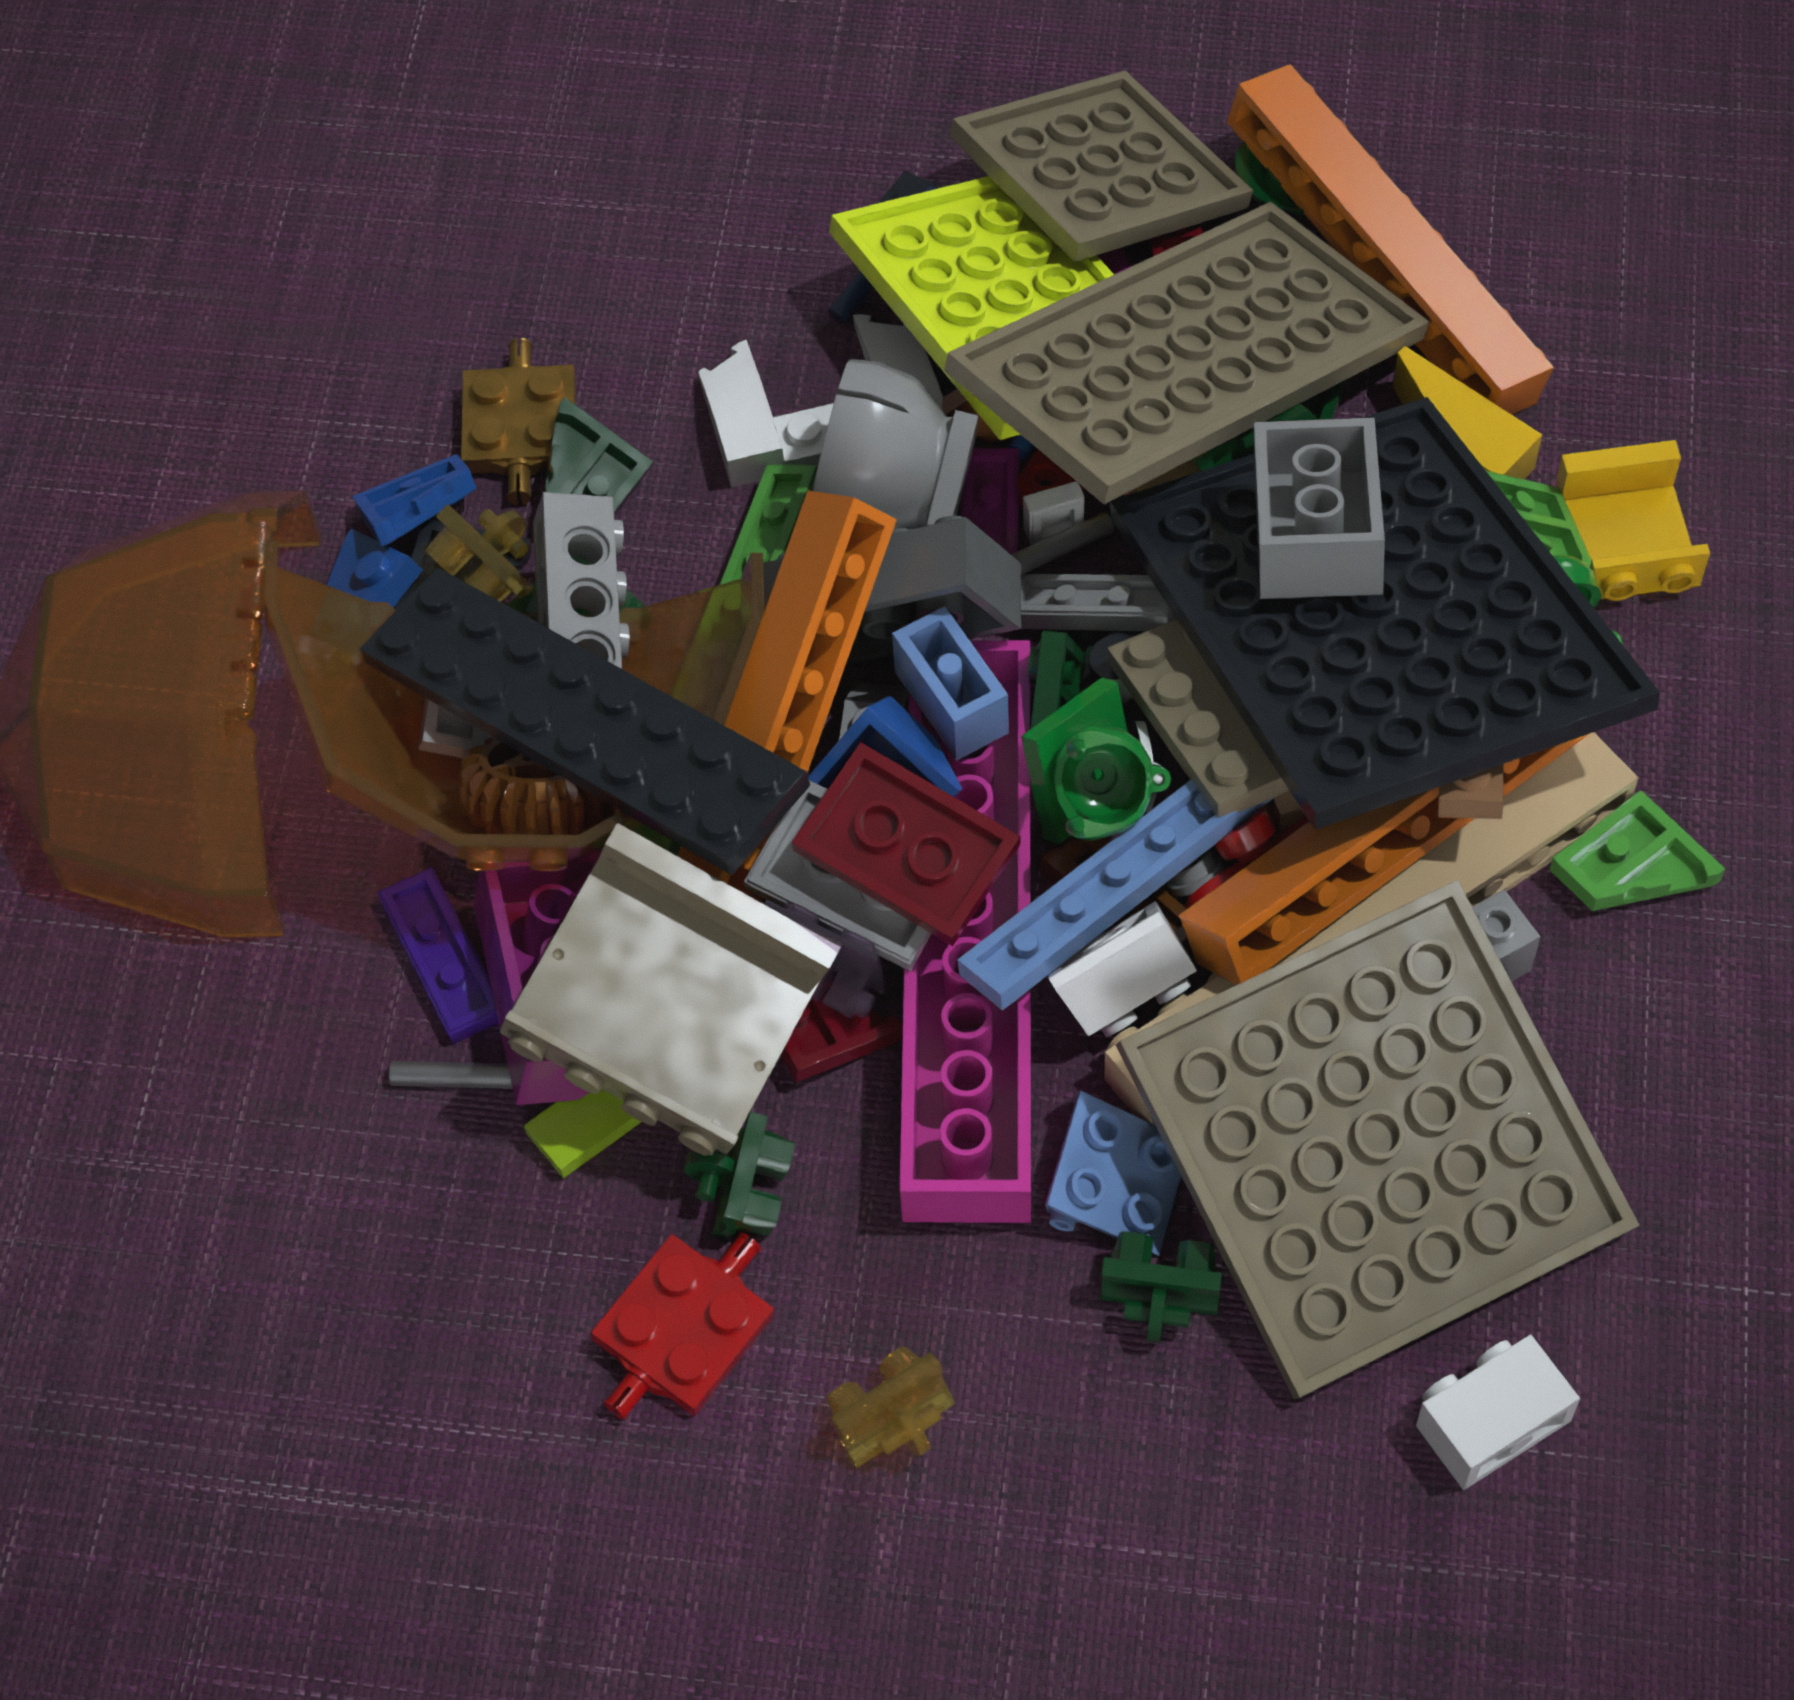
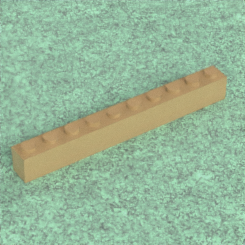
(1483, 856)

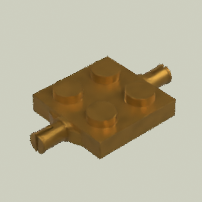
(512, 417)

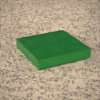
(1094, 706)

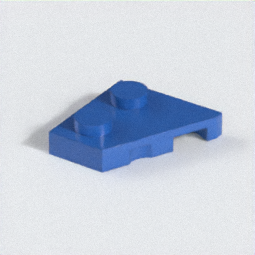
(413, 498)

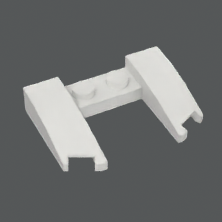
(754, 438)

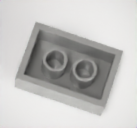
(1318, 508)

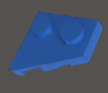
(372, 570)

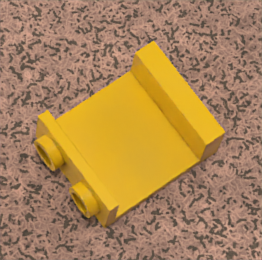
(1632, 519)

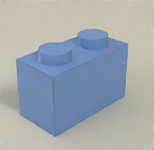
(950, 683)

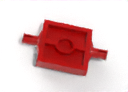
(682, 1325)

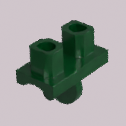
(739, 1204)
(1157, 1291)

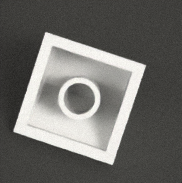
(1122, 971)

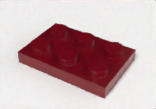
(906, 843)

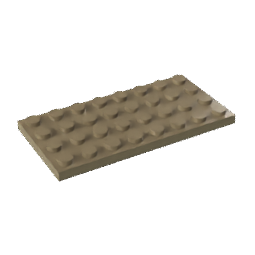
(1185, 350)

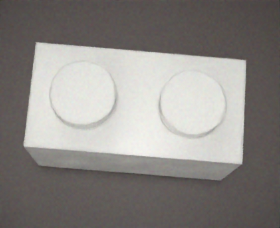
(1495, 1410)

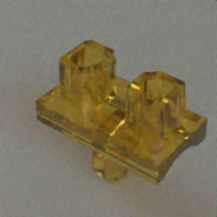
(460, 542)
(893, 1411)

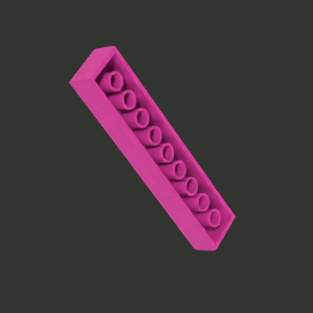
(961, 1054)

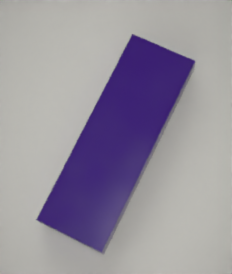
(440, 954)

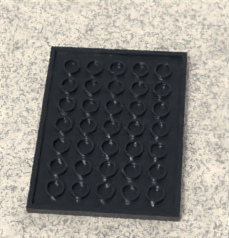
(1388, 695)

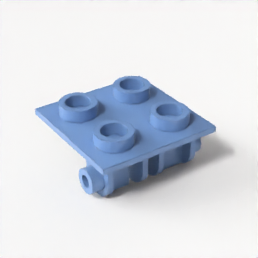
(1112, 1174)

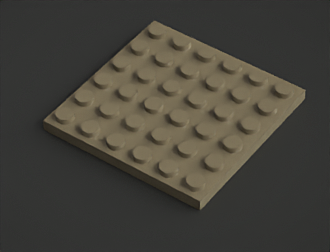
(1376, 1138)

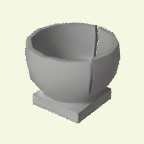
(895, 446)

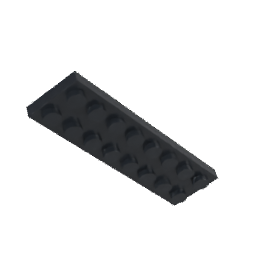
(587, 720)

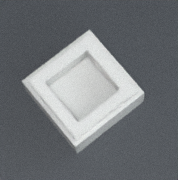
(1052, 511)

